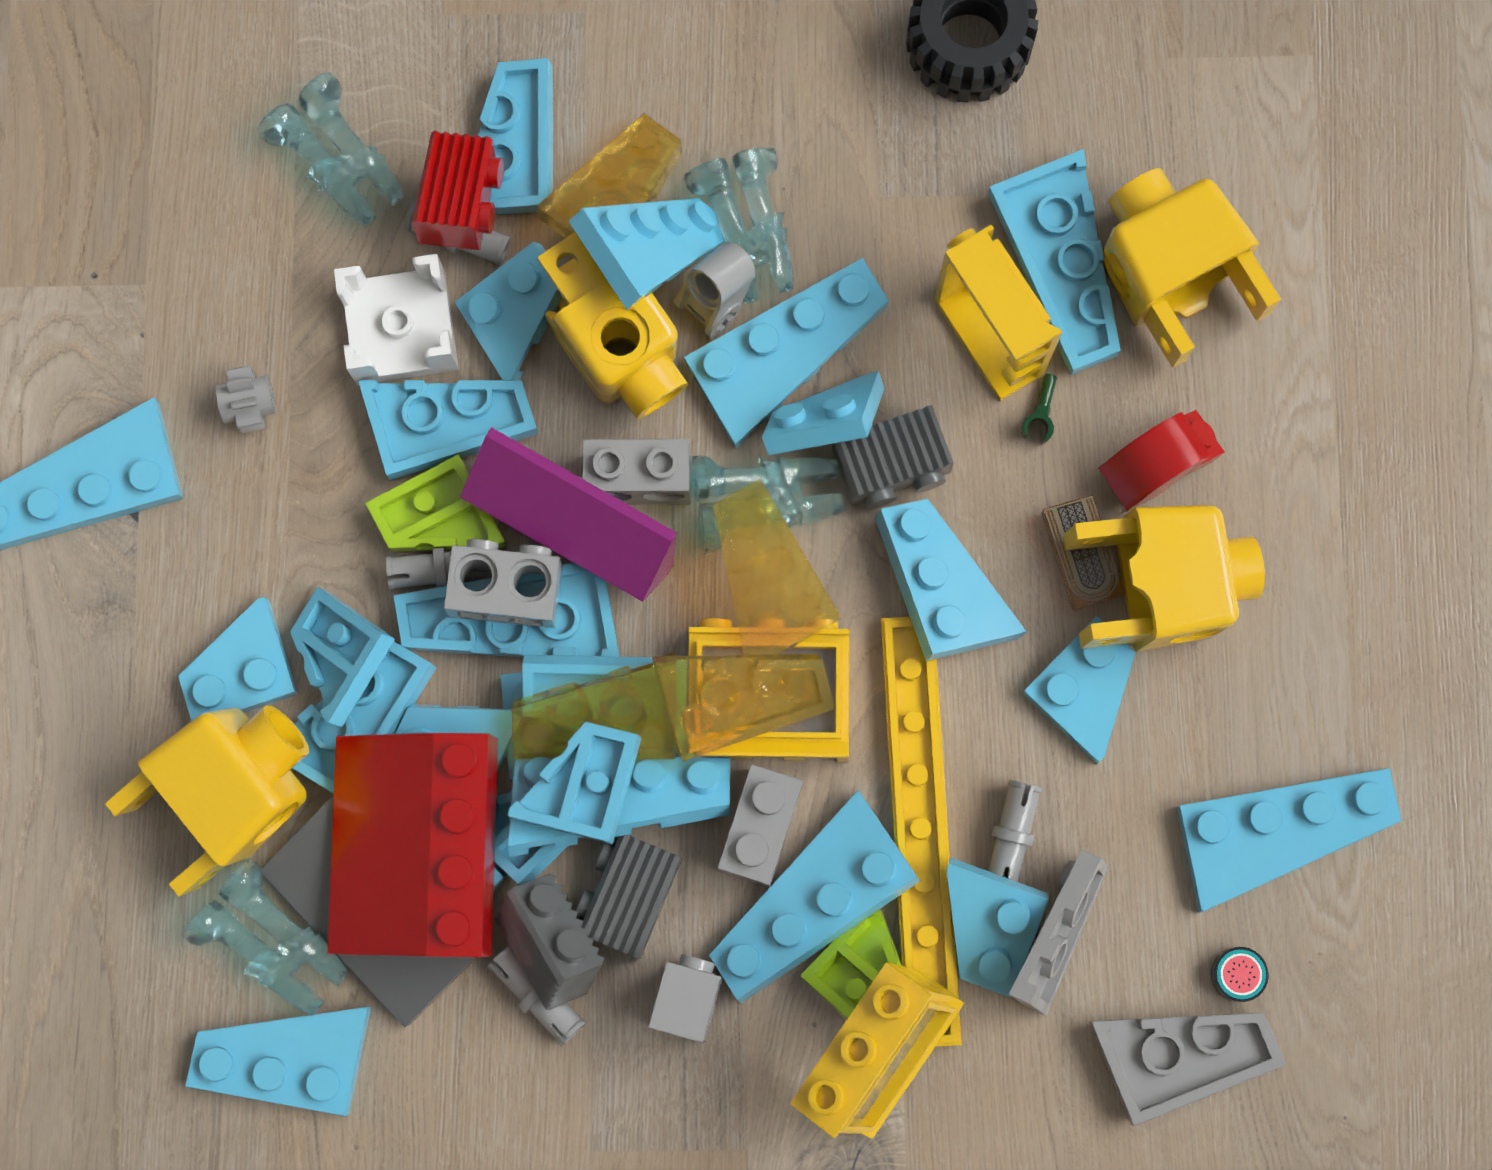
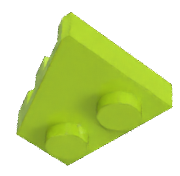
(430, 512)
(852, 963)

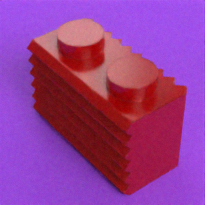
(456, 191)

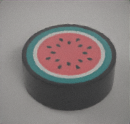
(1239, 974)

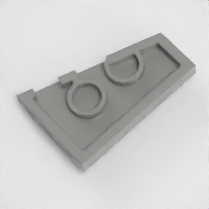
(1059, 933)
(1183, 1059)

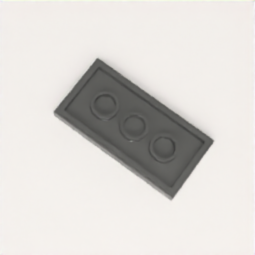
(303, 878)

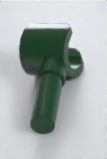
(1042, 408)

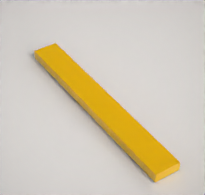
(919, 807)

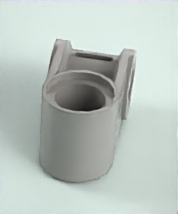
(717, 287)

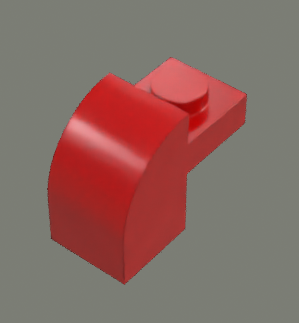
(1161, 458)

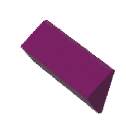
(570, 515)

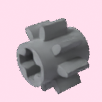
(245, 399)

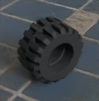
(971, 69)

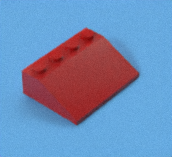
(413, 845)

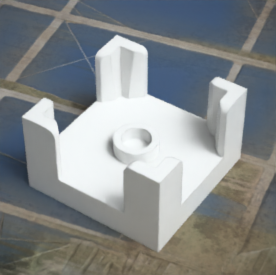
(397, 322)

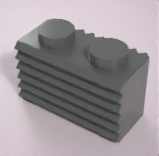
(894, 457)
(628, 894)
(549, 941)

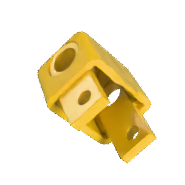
(1175, 252)
(595, 317)
(1175, 574)
(225, 783)

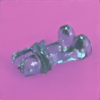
(335, 174)
(767, 238)
(782, 480)
(273, 967)

